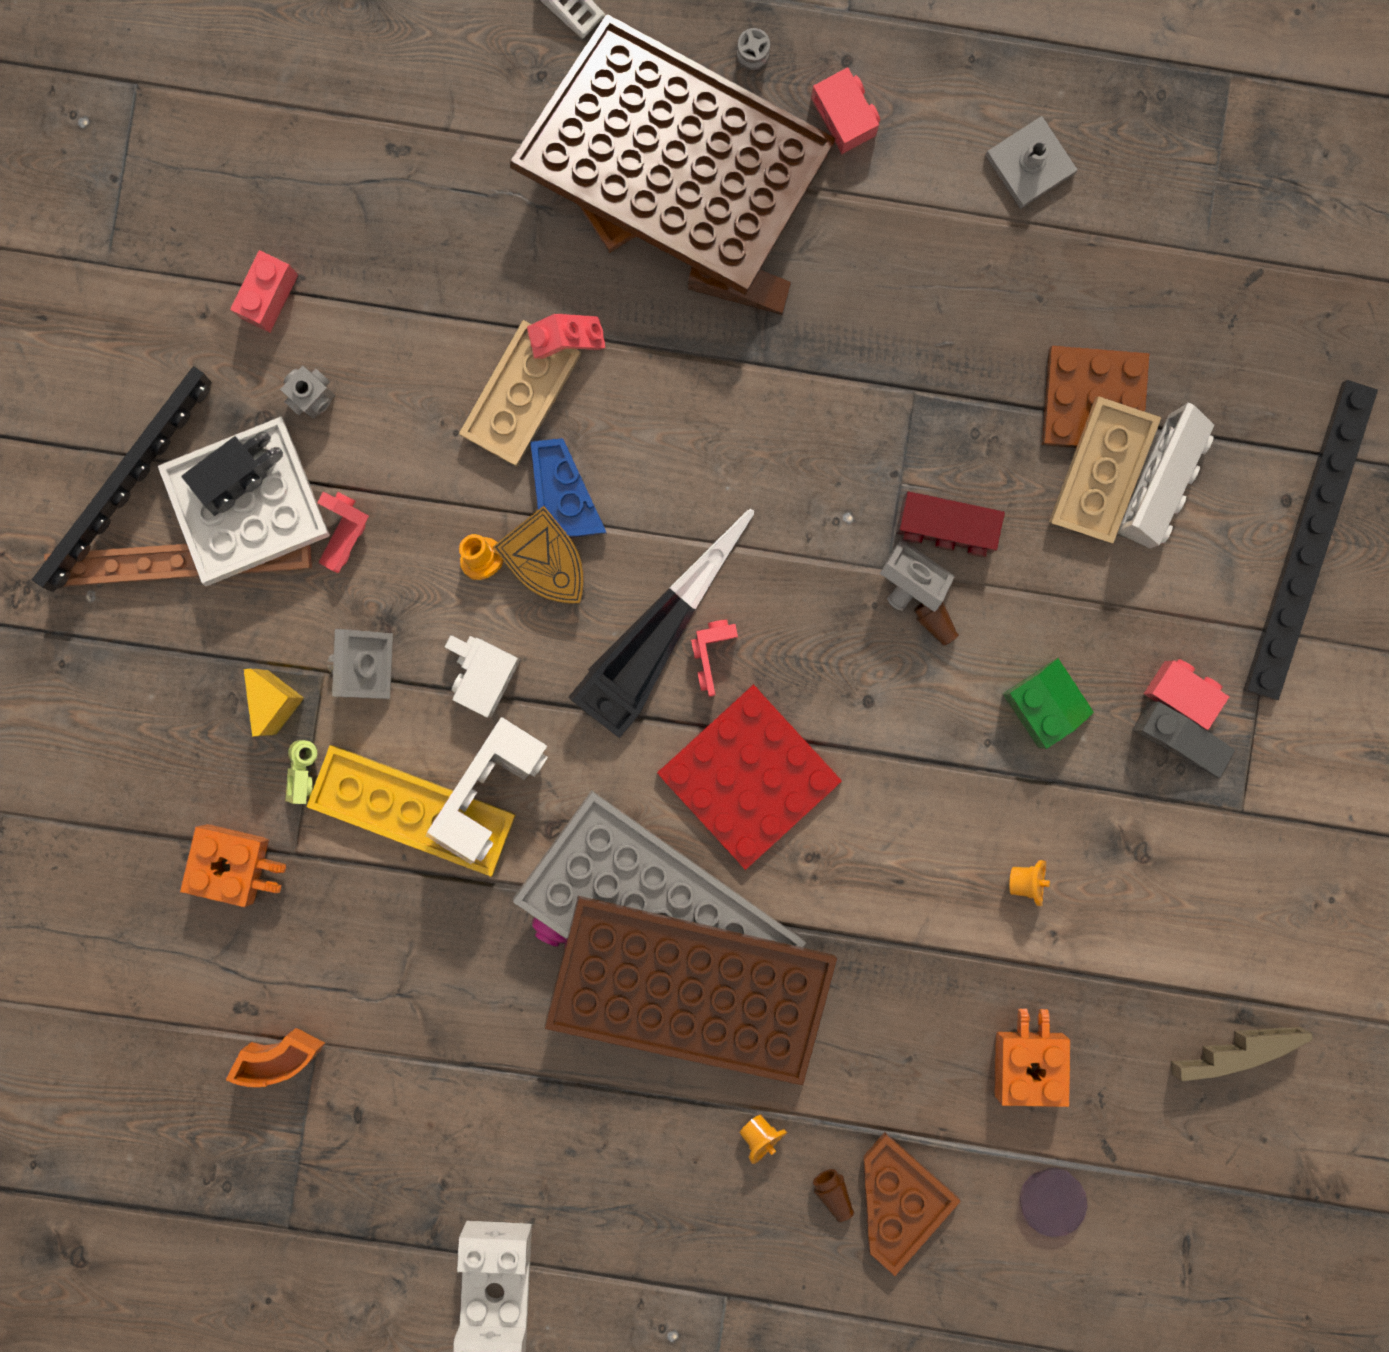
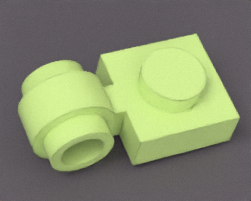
(298, 782)

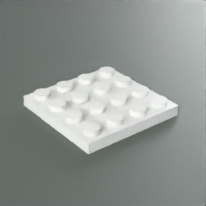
(260, 524)

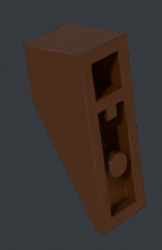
(765, 293)

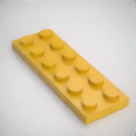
(399, 805)

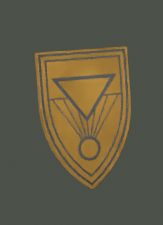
(544, 558)

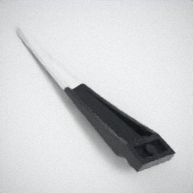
(629, 669)

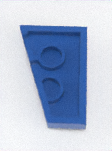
(563, 490)

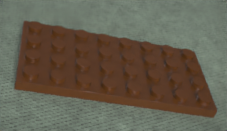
(690, 991)

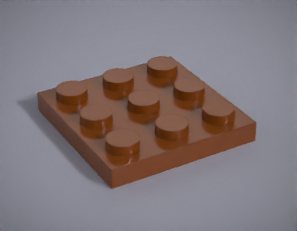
(1078, 377)

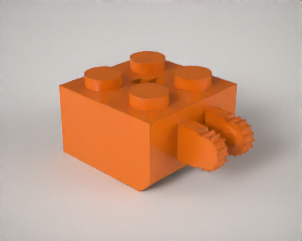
(246, 857)
(1017, 1050)

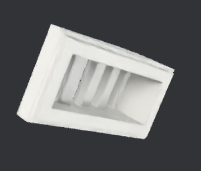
(572, 21)

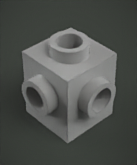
(317, 397)

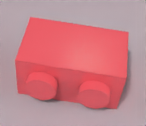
(845, 110)
(264, 291)
(1187, 693)

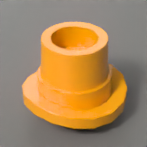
(479, 557)
(1029, 881)
(760, 1138)

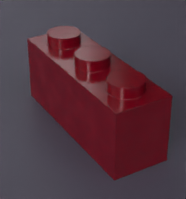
(950, 524)

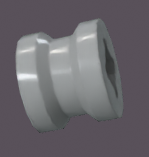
(752, 41)

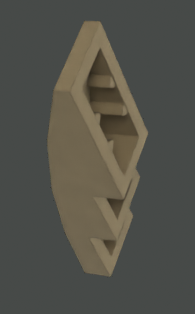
(1249, 1051)

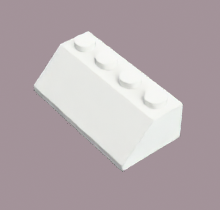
(1166, 476)

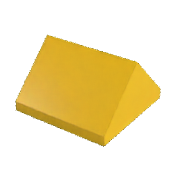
(269, 701)

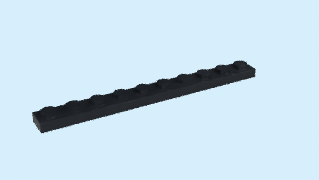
(1310, 540)

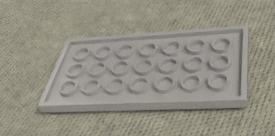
(623, 863)

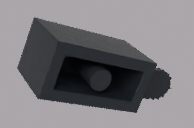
(231, 472)

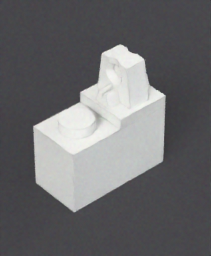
(486, 675)

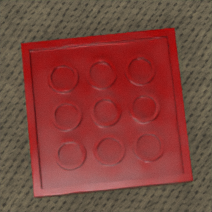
(749, 777)

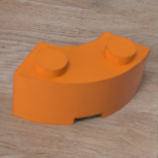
(270, 1064)

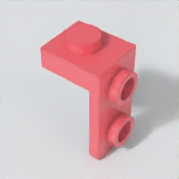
(565, 332)
(346, 533)
(717, 632)

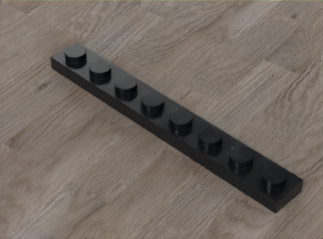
(117, 488)

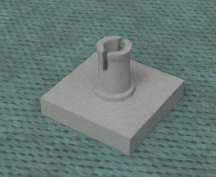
(1031, 162)
(915, 577)
(361, 664)

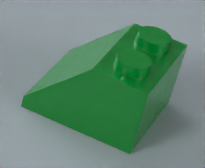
(1049, 704)

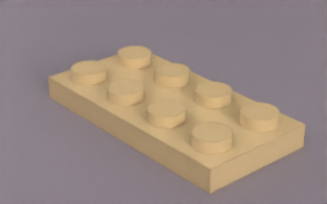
(517, 398)
(1105, 469)

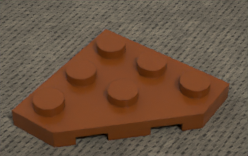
(901, 1203)

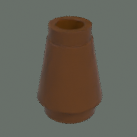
(937, 623)
(832, 1191)

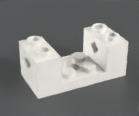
(511, 750)
(486, 1256)

